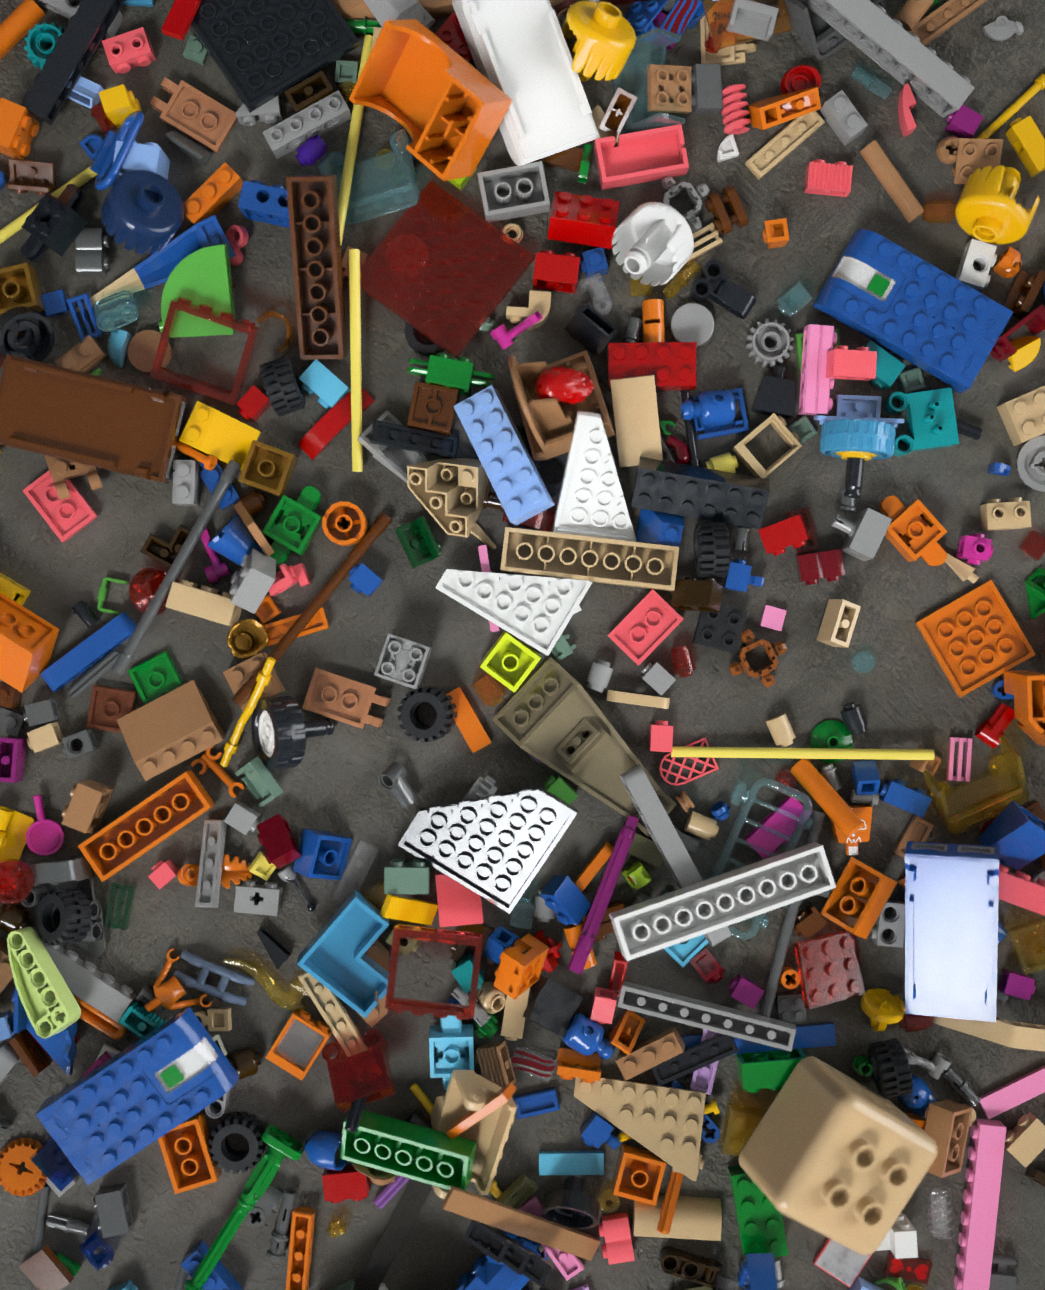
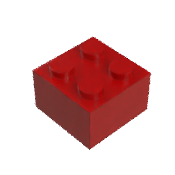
(556, 272)

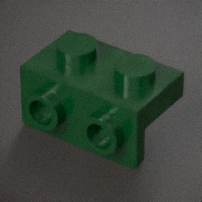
(418, 542)

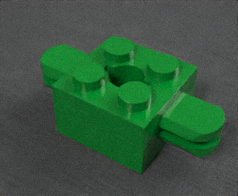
(450, 373)
(294, 524)

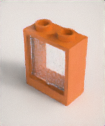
(299, 1043)

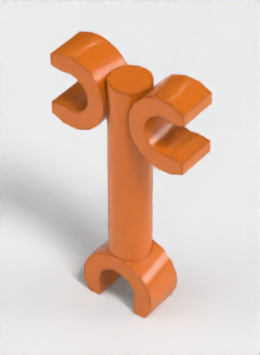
(207, 760)

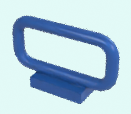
(103, 162)

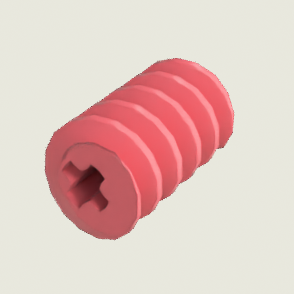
(733, 109)

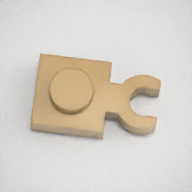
(217, 1019)

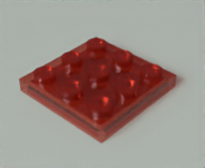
(829, 969)

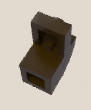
(483, 928)

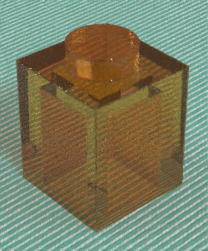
(488, 690)

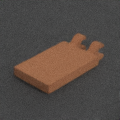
(195, 114)
(343, 699)

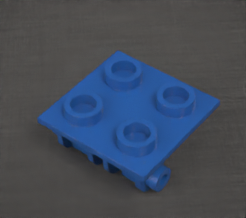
(642, 14)

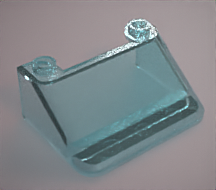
(378, 183)

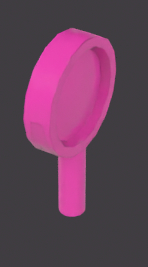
(45, 834)

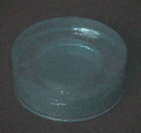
(863, 662)

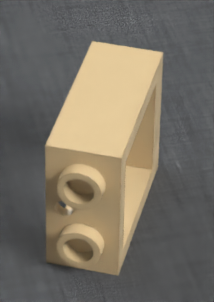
(751, 462)

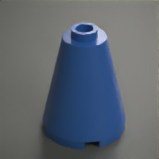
(234, 541)

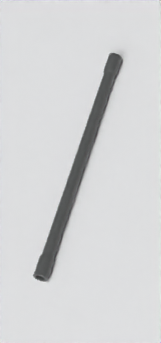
(126, 655)
(787, 929)

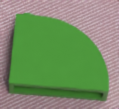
(204, 280)

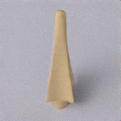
(962, 569)

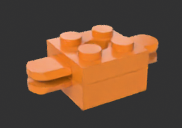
(914, 530)

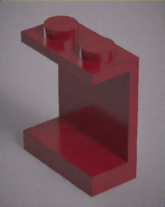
(1033, 321)

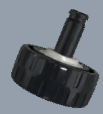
(281, 731)

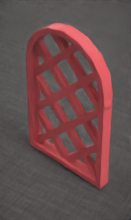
(702, 773)

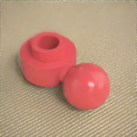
(238, 238)

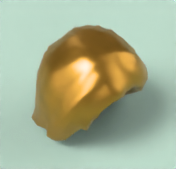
(247, 638)

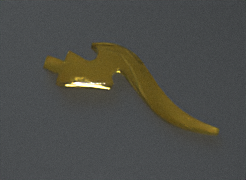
(286, 999)

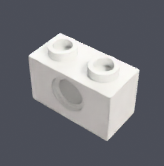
(982, 254)

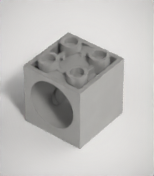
(403, 661)

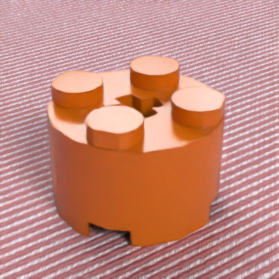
(336, 515)

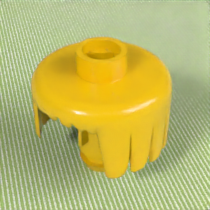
(602, 39)
(989, 207)

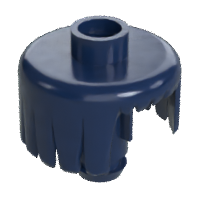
(142, 211)

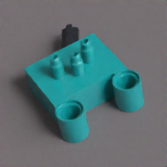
(929, 421)

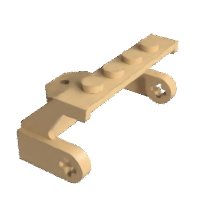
(466, 1093)

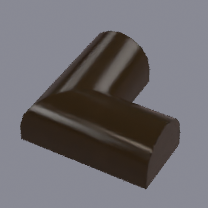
(162, 550)

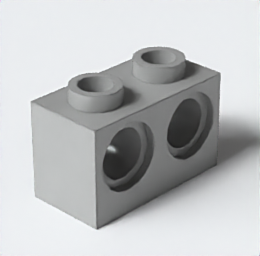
(894, 922)

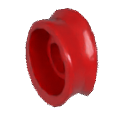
(800, 78)

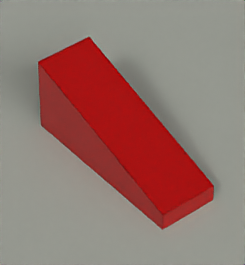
(617, 972)

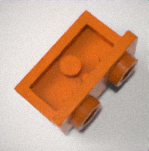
(573, 1064)

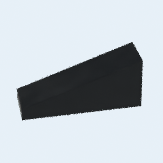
(275, 950)

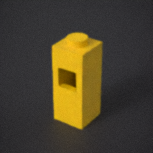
(1028, 144)

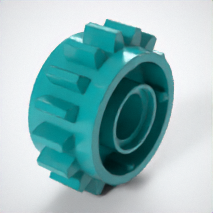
(38, 39)

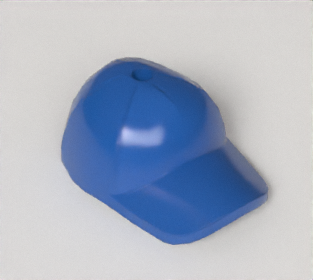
(919, 1104)

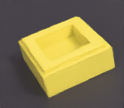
(261, 867)

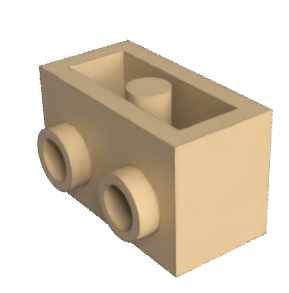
(1005, 515)
(838, 623)
(1026, 1139)

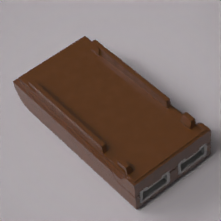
(89, 419)

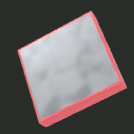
(840, 1261)

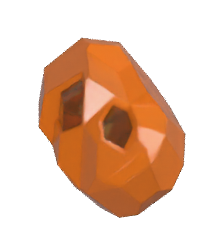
(1008, 263)

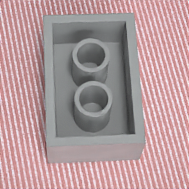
(514, 192)

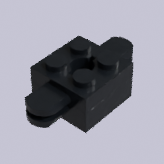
(54, 223)

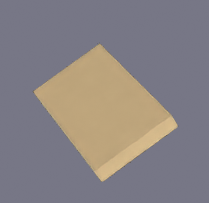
(636, 419)

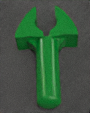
(585, 162)

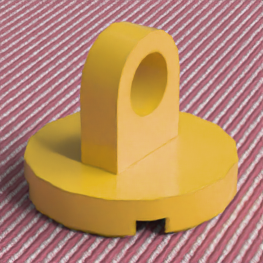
(882, 1008)

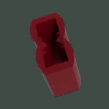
(820, 565)

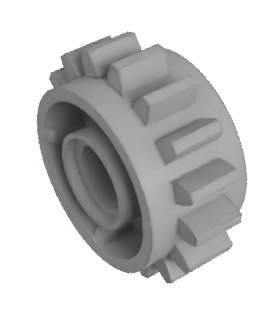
(771, 331)
(481, 788)

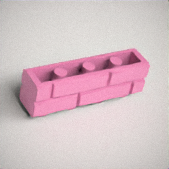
(813, 382)

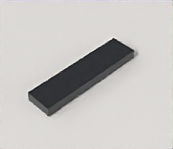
(413, 439)
(695, 1058)

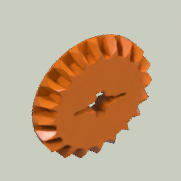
(10, 1176)

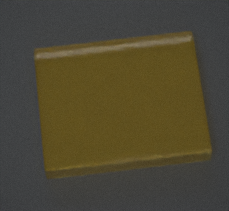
(639, 289)

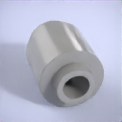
(599, 675)
(541, 911)

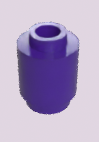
(311, 151)

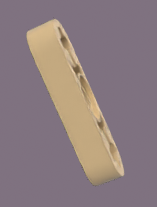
(638, 699)

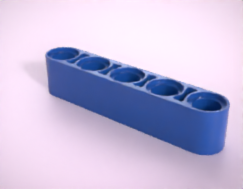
(89, 652)

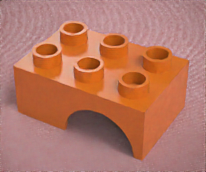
(433, 96)

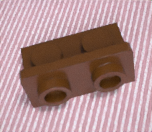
(1024, 292)

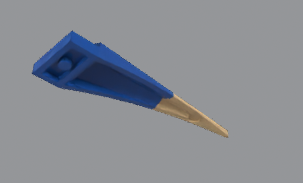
(159, 266)

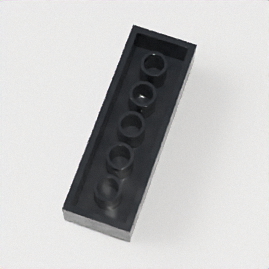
(700, 493)

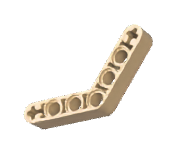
(1004, 1032)

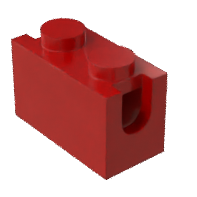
(784, 534)
(345, 1185)

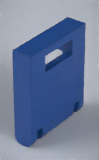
(726, 429)

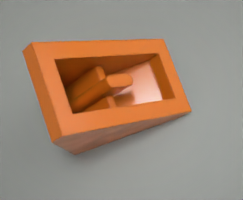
(626, 1031)

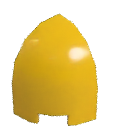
(1027, 350)

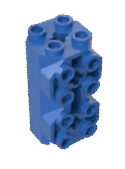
(491, 1275)

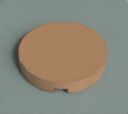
(143, 350)

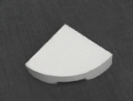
(727, 149)

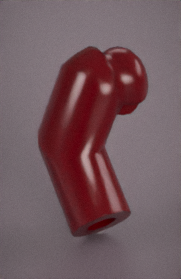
(680, 448)

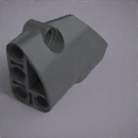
(70, 873)

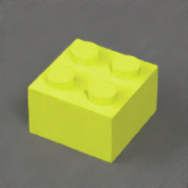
(510, 660)

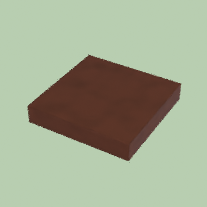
(108, 705)

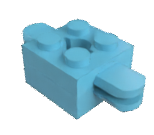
(450, 1048)

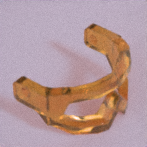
(289, 335)

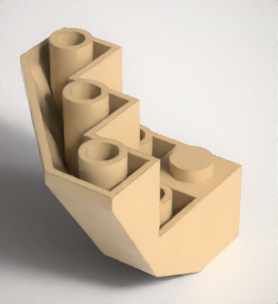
(450, 491)

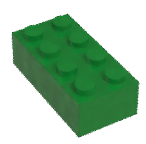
(757, 1218)

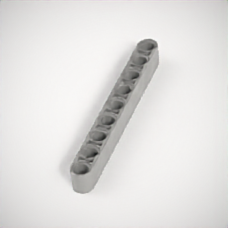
(665, 837)

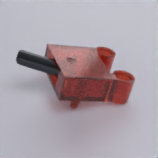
(359, 1077)

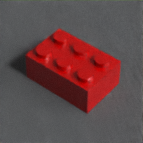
(583, 220)

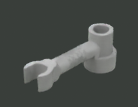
(935, 1066)

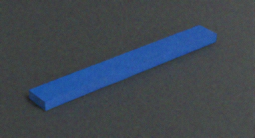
(805, 1037)

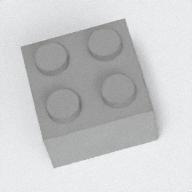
(252, 580)

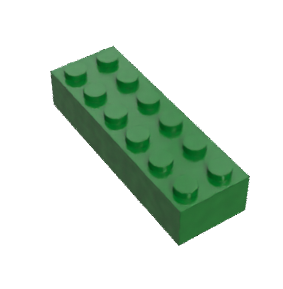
(410, 1151)

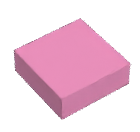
(773, 618)

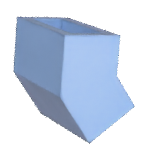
(86, 92)

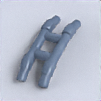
(225, 973)

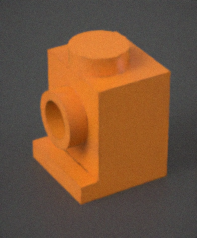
(776, 233)

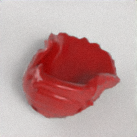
(563, 385)

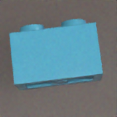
(323, 384)

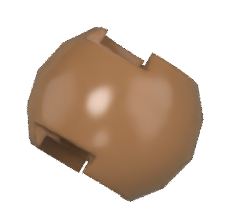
(943, 153)

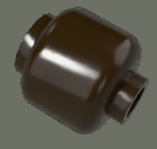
(12, 917)
(245, 1062)

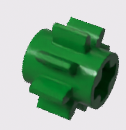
(488, 1028)

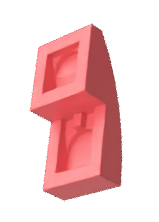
(905, 104)

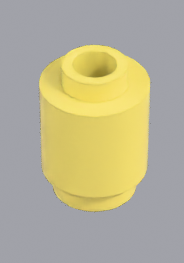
(723, 462)

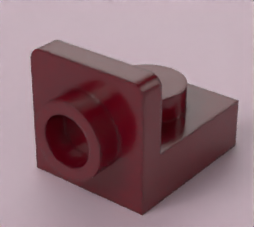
(708, 967)

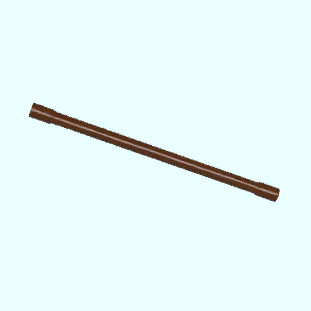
(375, 531)

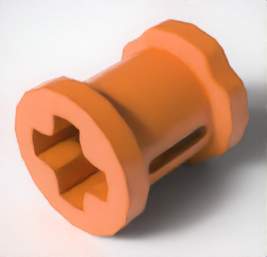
(793, 982)

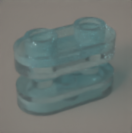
(116, 311)

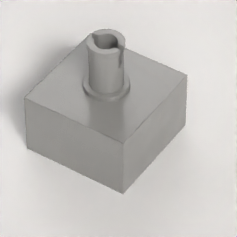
(863, 534)

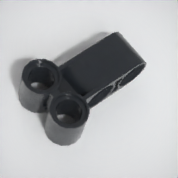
(723, 291)

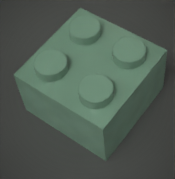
(407, 877)

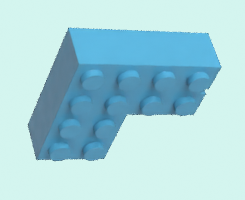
(339, 958)

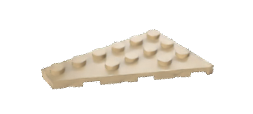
(654, 1115)

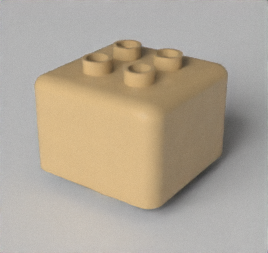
(837, 1156)

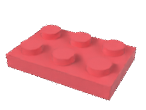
(63, 516)
(645, 627)

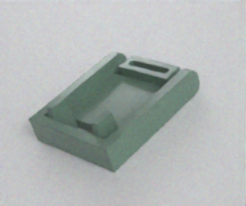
(259, 781)

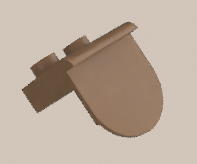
(550, 422)

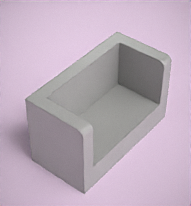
(752, 19)

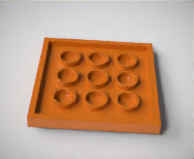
(975, 638)

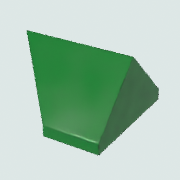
(1036, 592)

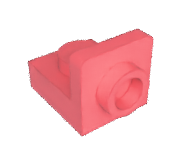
(281, 584)

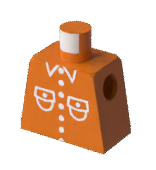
(864, 812)

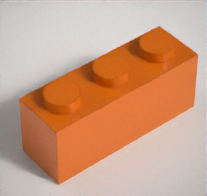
(212, 194)

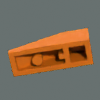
(784, 108)

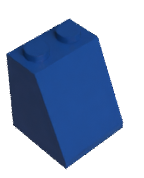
(1018, 836)

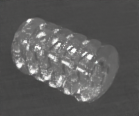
(941, 1213)

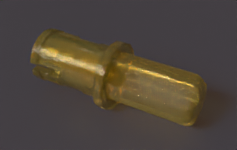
(681, 279)

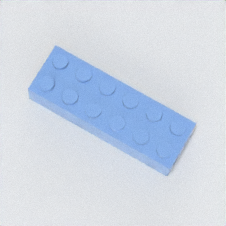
(503, 455)

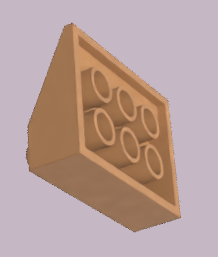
(170, 729)

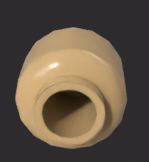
(490, 998)

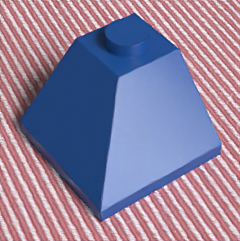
(659, 528)

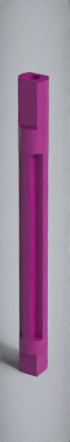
(603, 895)

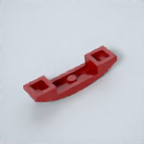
(331, 425)

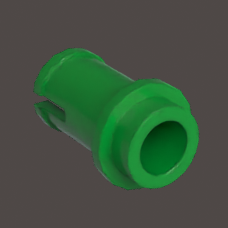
(862, 1065)
(72, 1266)

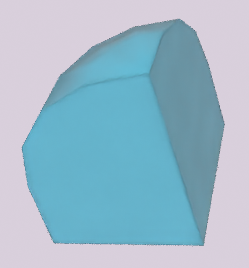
(118, 346)

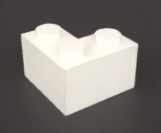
(901, 1239)

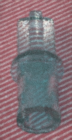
(871, 82)

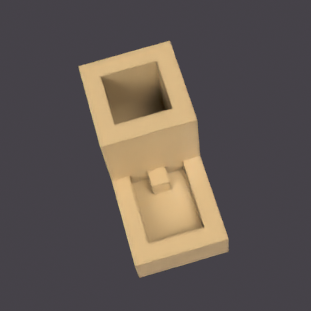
(538, 301)

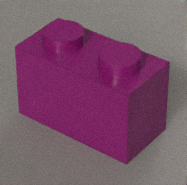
(12, 758)

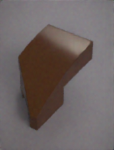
(567, 159)

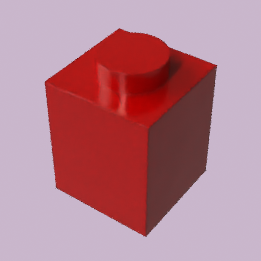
(253, 404)

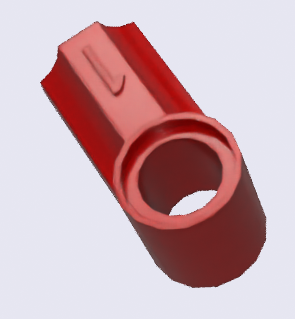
(994, 727)

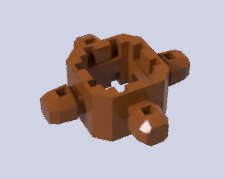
(766, 678)

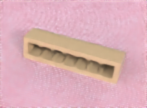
(693, 1218)

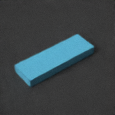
(571, 1163)

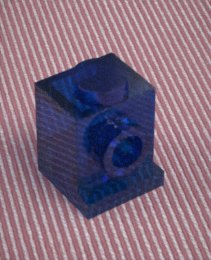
(100, 1259)

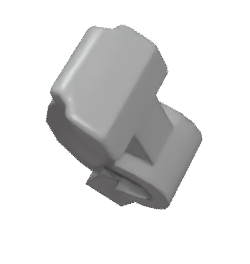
(1002, 29)

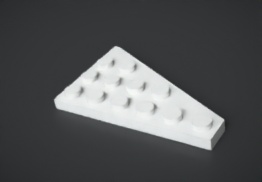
(591, 492)
(525, 606)

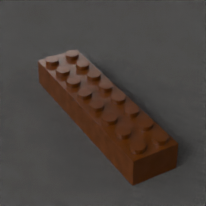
(317, 266)

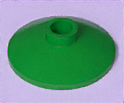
(830, 729)

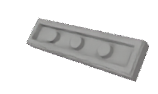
(211, 864)

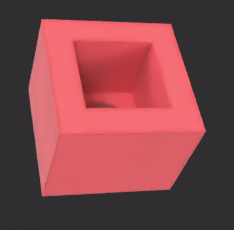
(163, 873)

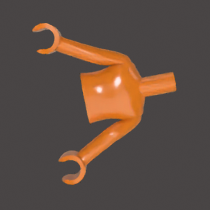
(170, 991)

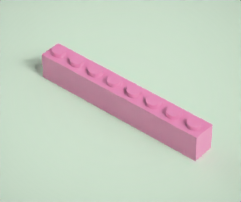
(981, 1205)

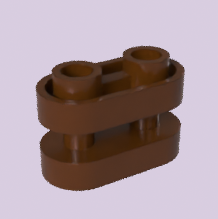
(722, 221)

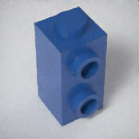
(899, 795)

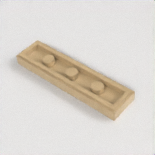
(784, 143)

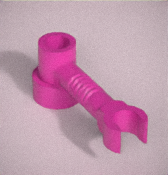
(504, 336)
(217, 568)

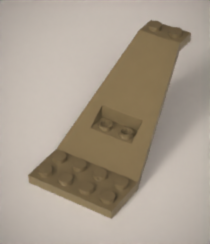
(552, 717)

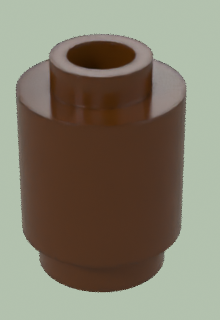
(253, 502)

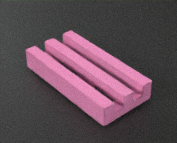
(967, 759)

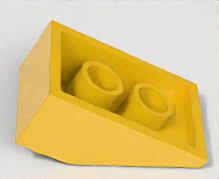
(218, 434)

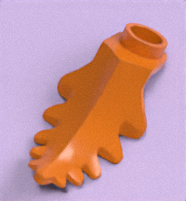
(230, 872)

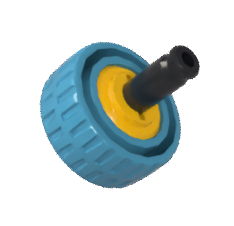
(856, 442)

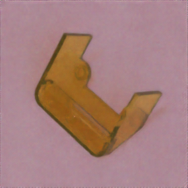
(983, 796)

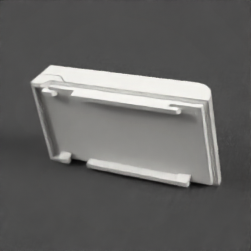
(527, 58)

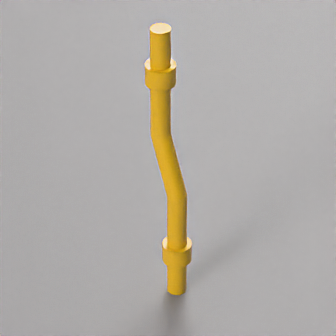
(262, 679)

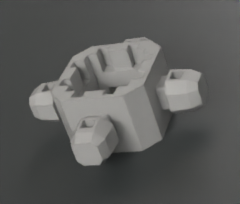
(695, 196)

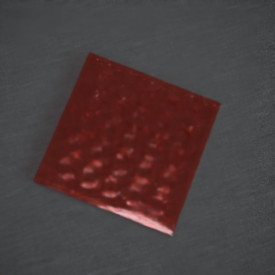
(443, 269)

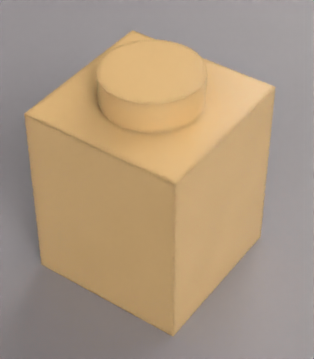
(45, 737)

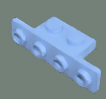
(858, 408)

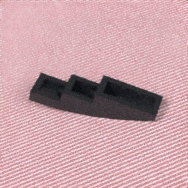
(508, 1251)

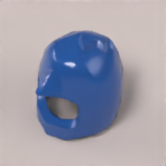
(322, 1147)

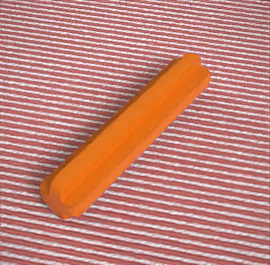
(670, 1202)

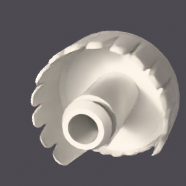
(653, 243)

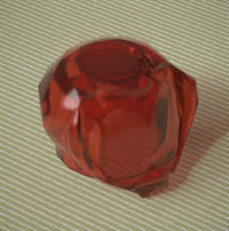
(144, 586)

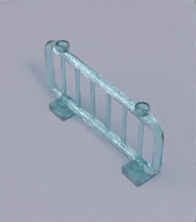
(739, 794)

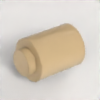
(781, 730)
(701, 826)

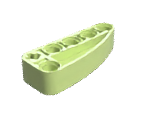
(45, 1011)

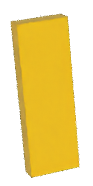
(409, 909)

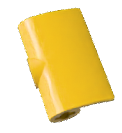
(13, 832)

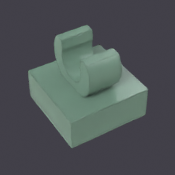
(562, 648)

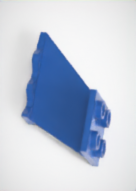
(59, 1046)

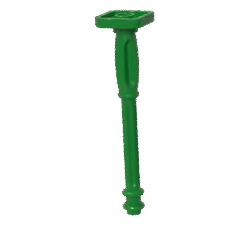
(280, 1146)

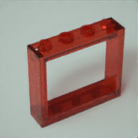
(193, 384)
(421, 1007)

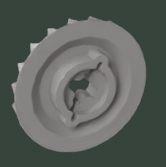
(1031, 455)

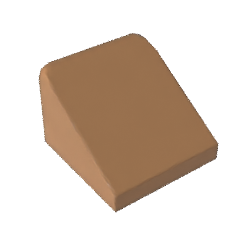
(921, 765)

